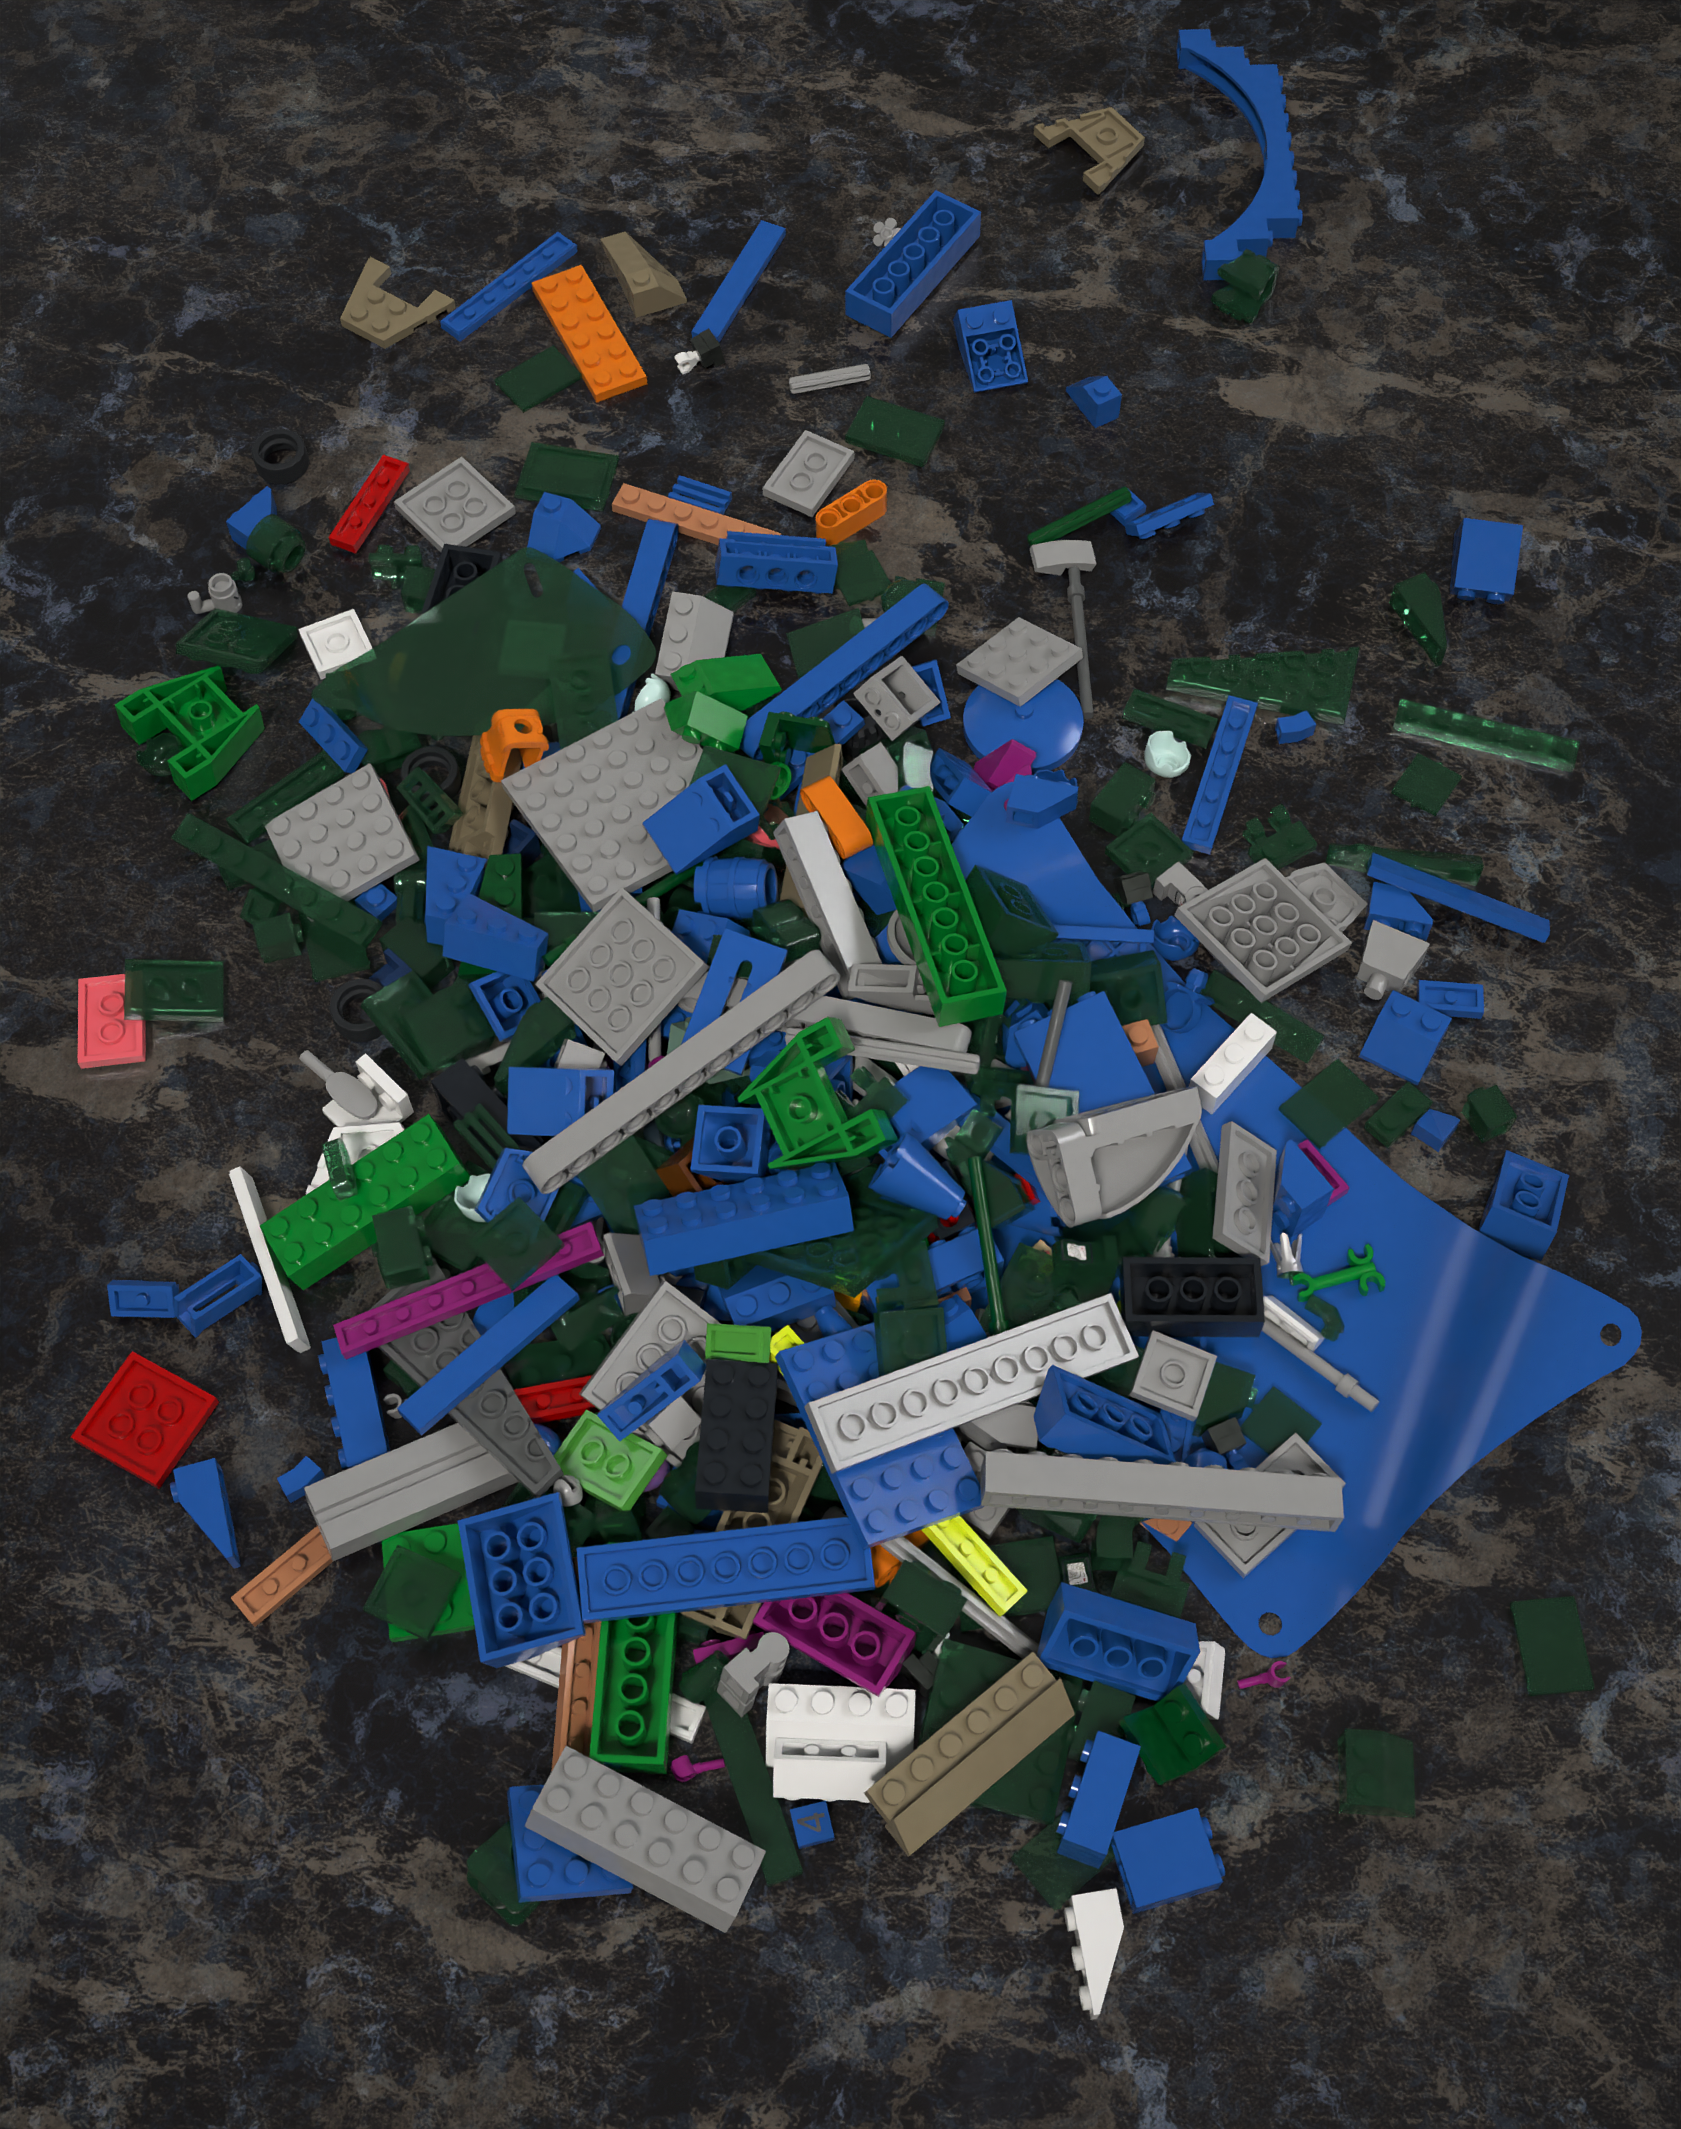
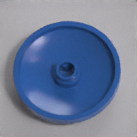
(1046, 724)

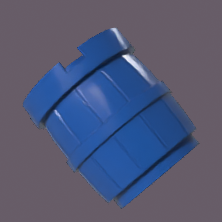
(734, 886)

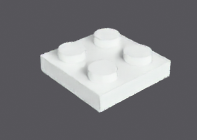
(335, 641)

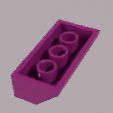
(842, 1636)

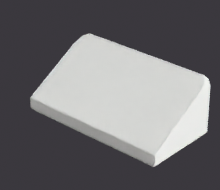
(1291, 1323)
(1207, 1677)

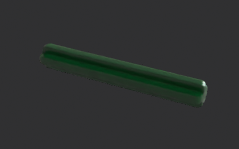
(1080, 517)

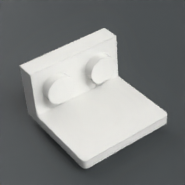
(391, 1099)

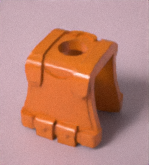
(503, 736)

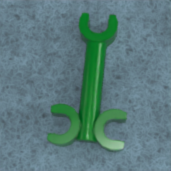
(1360, 1269)

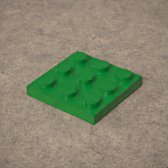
(442, 1546)

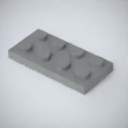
(1244, 1193)
(1247, 1545)

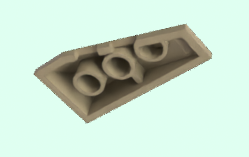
(641, 276)

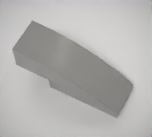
(890, 986)

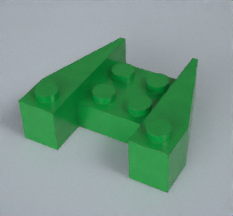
(202, 717)
(805, 1107)

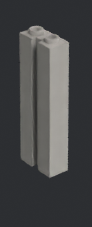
(403, 1489)

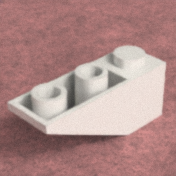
(1097, 1931)

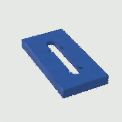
(732, 951)

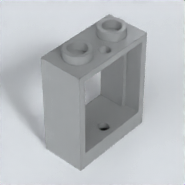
(885, 693)

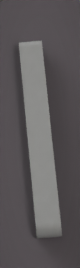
(858, 1019)

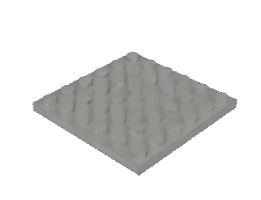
(598, 793)

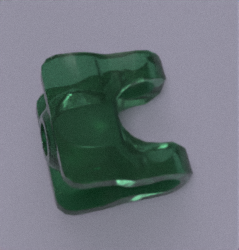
(494, 1877)

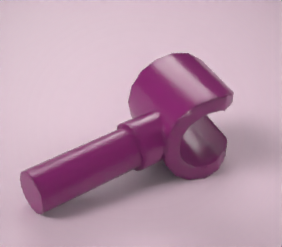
(1267, 1677)
(684, 1770)

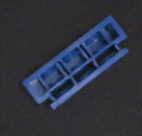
(776, 562)

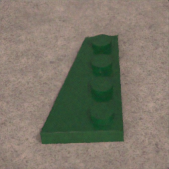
(503, 889)

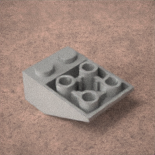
(1005, 1429)

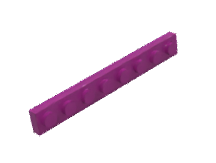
(455, 1296)

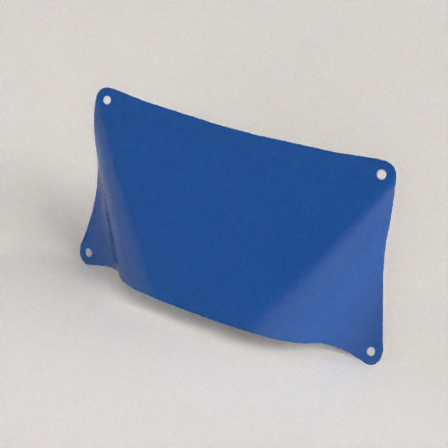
(1452, 1348)

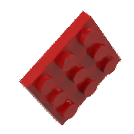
(145, 1419)

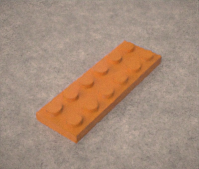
(589, 333)

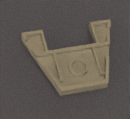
(1103, 136)
(383, 316)

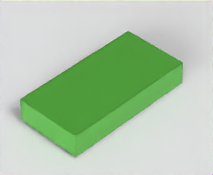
(738, 1343)

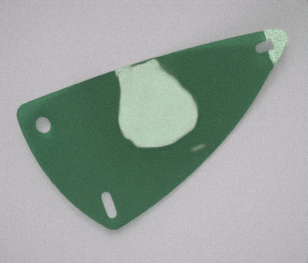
(451, 683)

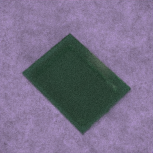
(567, 473)

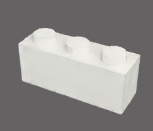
(1233, 1062)
(827, 1768)

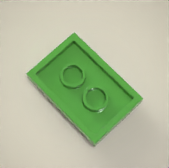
(608, 1467)

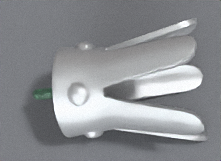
(1286, 1259)

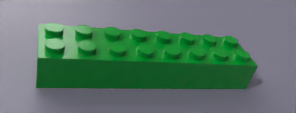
(935, 907)

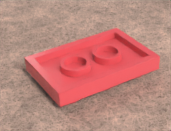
(102, 1031)

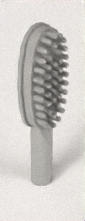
(344, 1088)

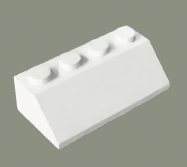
(841, 1715)

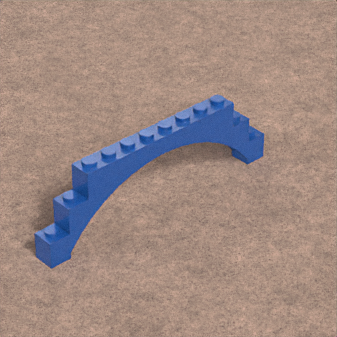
(1258, 96)

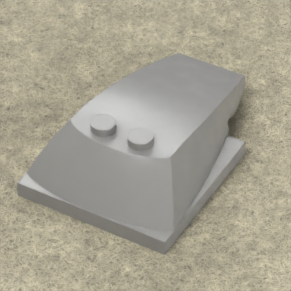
(1273, 926)

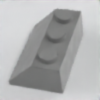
(692, 632)

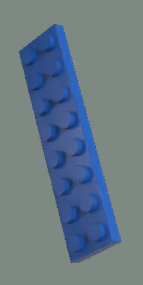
(722, 1569)

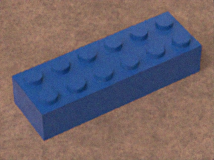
(912, 263)
(743, 1218)

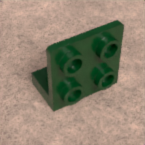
(787, 732)
(1173, 1736)

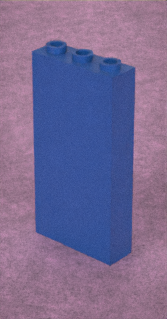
(1092, 1059)

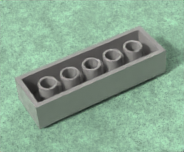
(645, 1839)

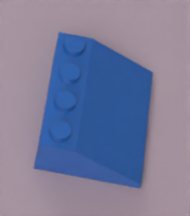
(521, 1580)

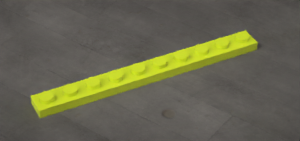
(951, 1537)

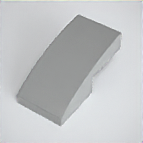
(1057, 555)

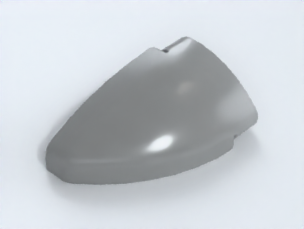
(1112, 1154)

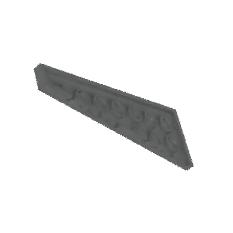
(492, 1410)

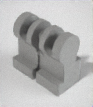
(752, 1670)

